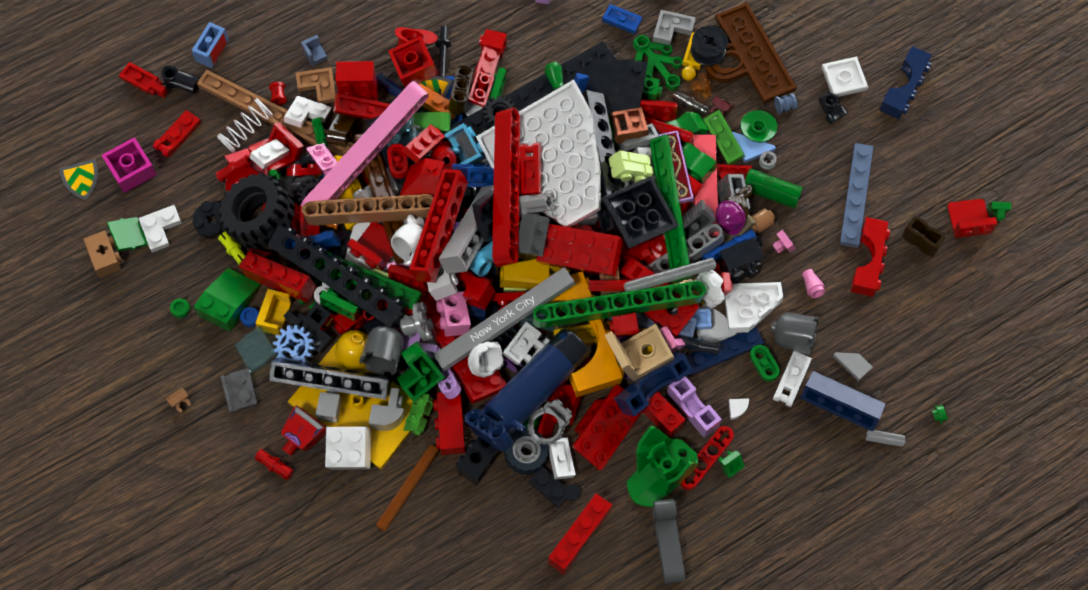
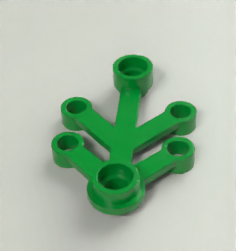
(656, 60)

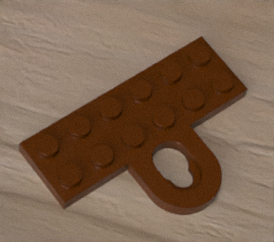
(755, 55)

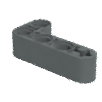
(668, 542)

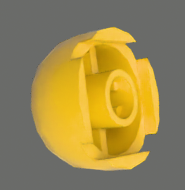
(350, 348)

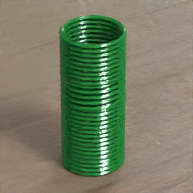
(779, 191)

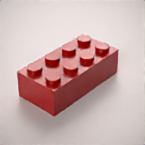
(581, 250)

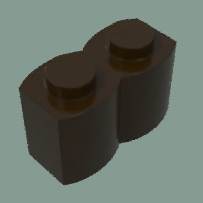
(922, 235)

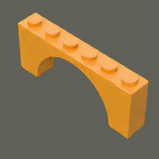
(603, 368)

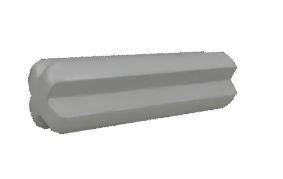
(885, 438)

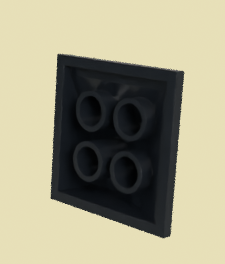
(619, 82)
(639, 212)

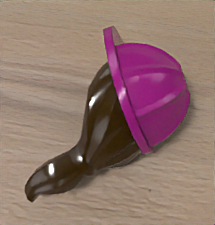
(734, 211)

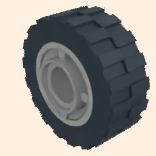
(522, 463)

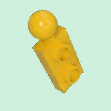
(689, 72)

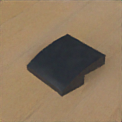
(484, 215)

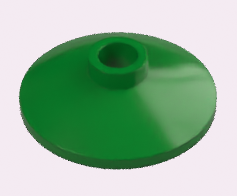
(758, 120)

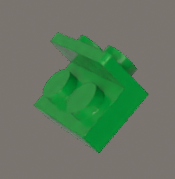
(339, 304)

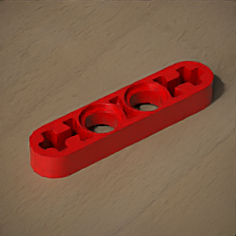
(709, 460)

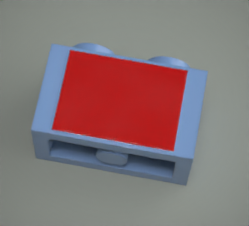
(210, 45)

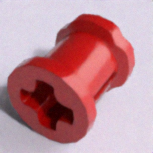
(277, 92)

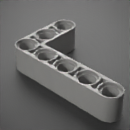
(693, 253)

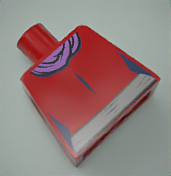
(302, 431)

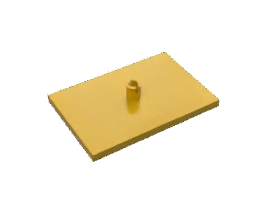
(355, 414)

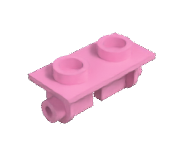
(322, 157)

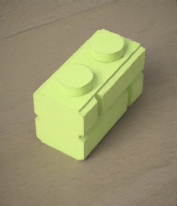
(630, 166)

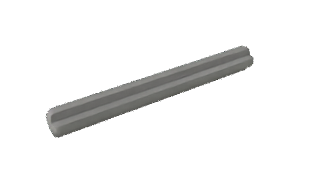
(670, 275)

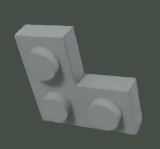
(672, 22)

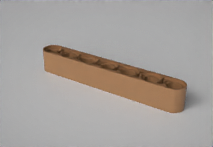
(360, 208)

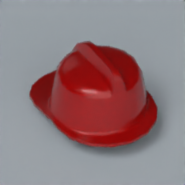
(407, 34)

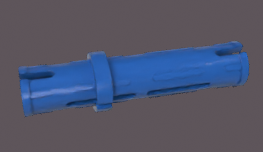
(735, 240)

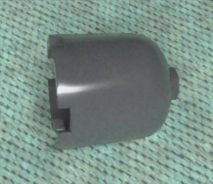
(795, 332)
(382, 350)

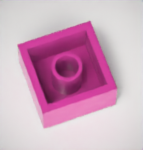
(129, 165)

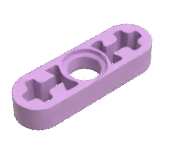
(451, 382)

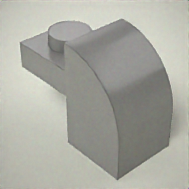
(387, 417)

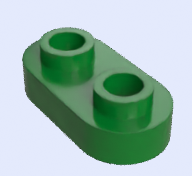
(765, 364)

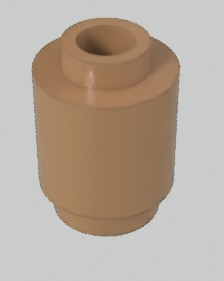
(763, 220)

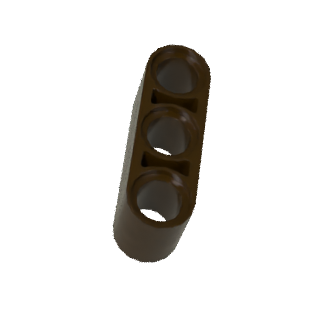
(460, 89)
(342, 130)

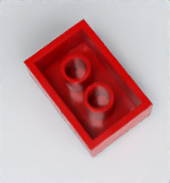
(357, 79)

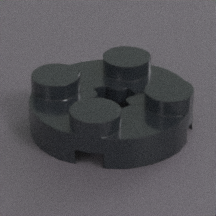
(201, 222)

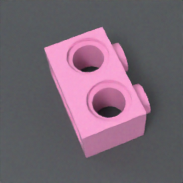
(458, 314)

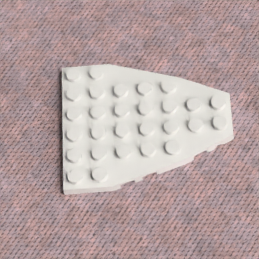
(568, 152)

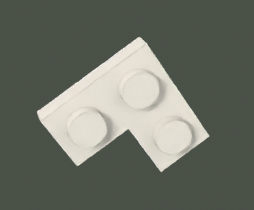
(304, 108)
(156, 223)

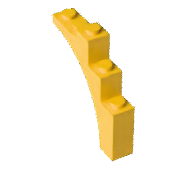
(525, 274)

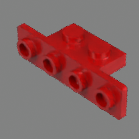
(567, 396)

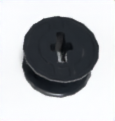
(709, 45)

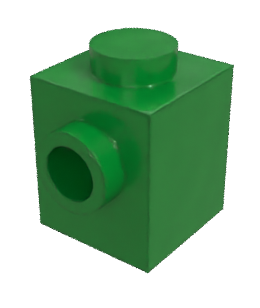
(651, 89)

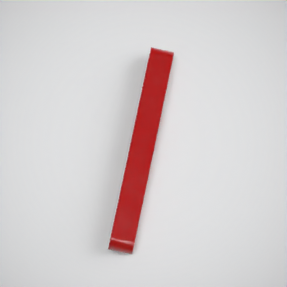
(506, 188)

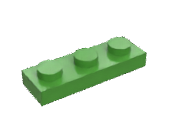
(724, 137)

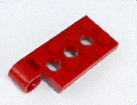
(635, 270)

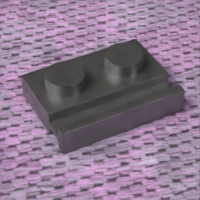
(239, 390)

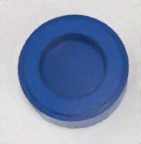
(249, 316)

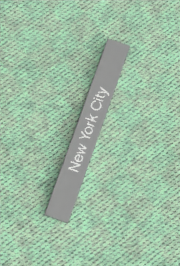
(504, 318)

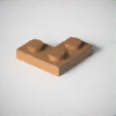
(318, 79)

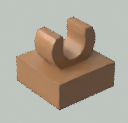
(178, 397)

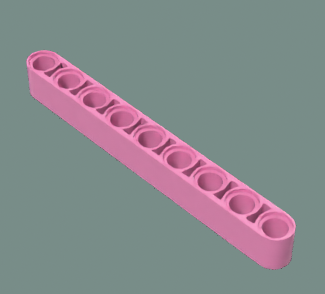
(369, 144)

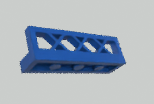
(476, 174)

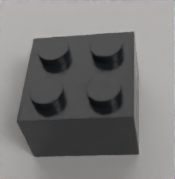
(741, 260)

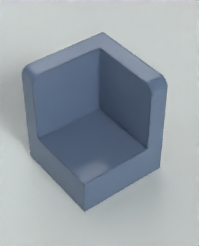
(313, 51)

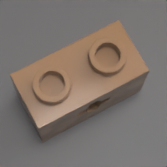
(103, 263)

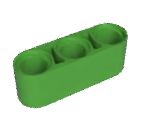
(438, 119)

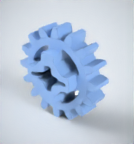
(291, 338)

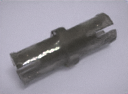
(690, 102)

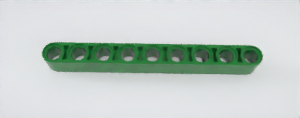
(625, 298)

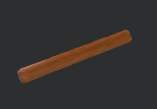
(407, 487)

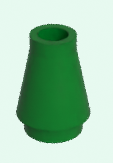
(554, 74)

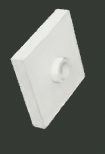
(844, 77)

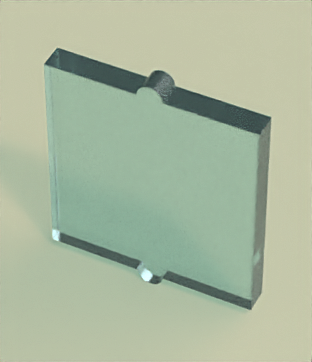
(255, 349)

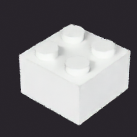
(348, 448)

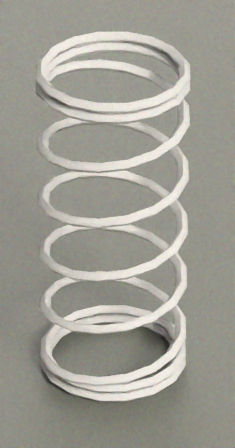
(224, 140)

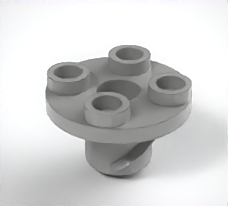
(417, 322)

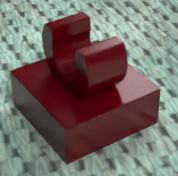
(722, 105)

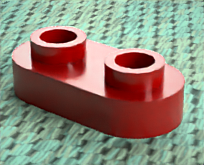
(397, 162)
(297, 170)

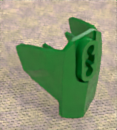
(653, 456)

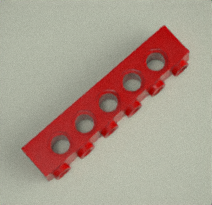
(438, 225)

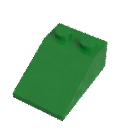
(226, 299)

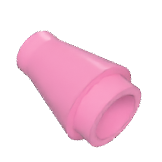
(814, 286)

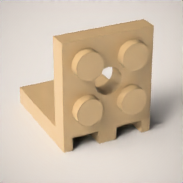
(631, 354)

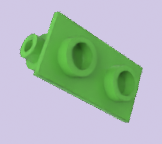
(415, 421)

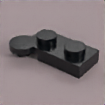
(553, 489)

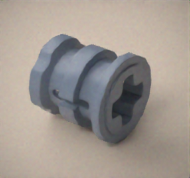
(785, 103)

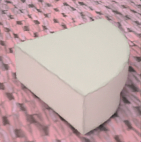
(737, 407)

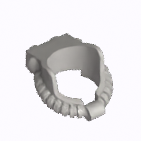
(556, 409)

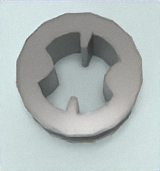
(767, 166)

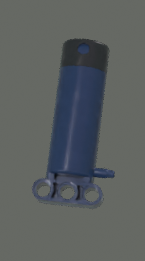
(528, 390)

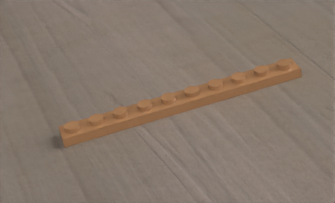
(243, 98)

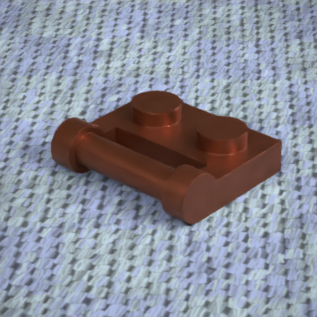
(634, 121)

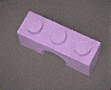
(701, 416)

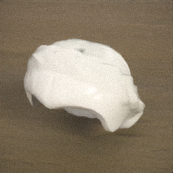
(712, 282)
(485, 359)

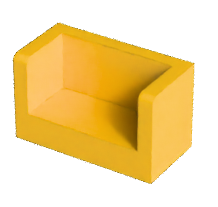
(272, 311)

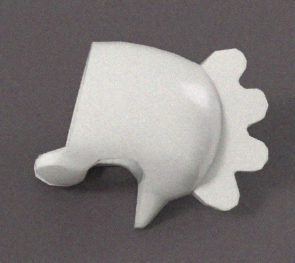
(407, 238)

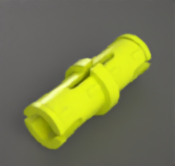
(232, 248)

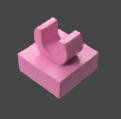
(783, 243)

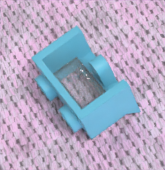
(464, 144)

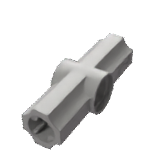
(535, 204)

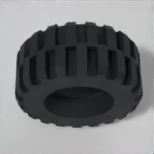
(244, 198)

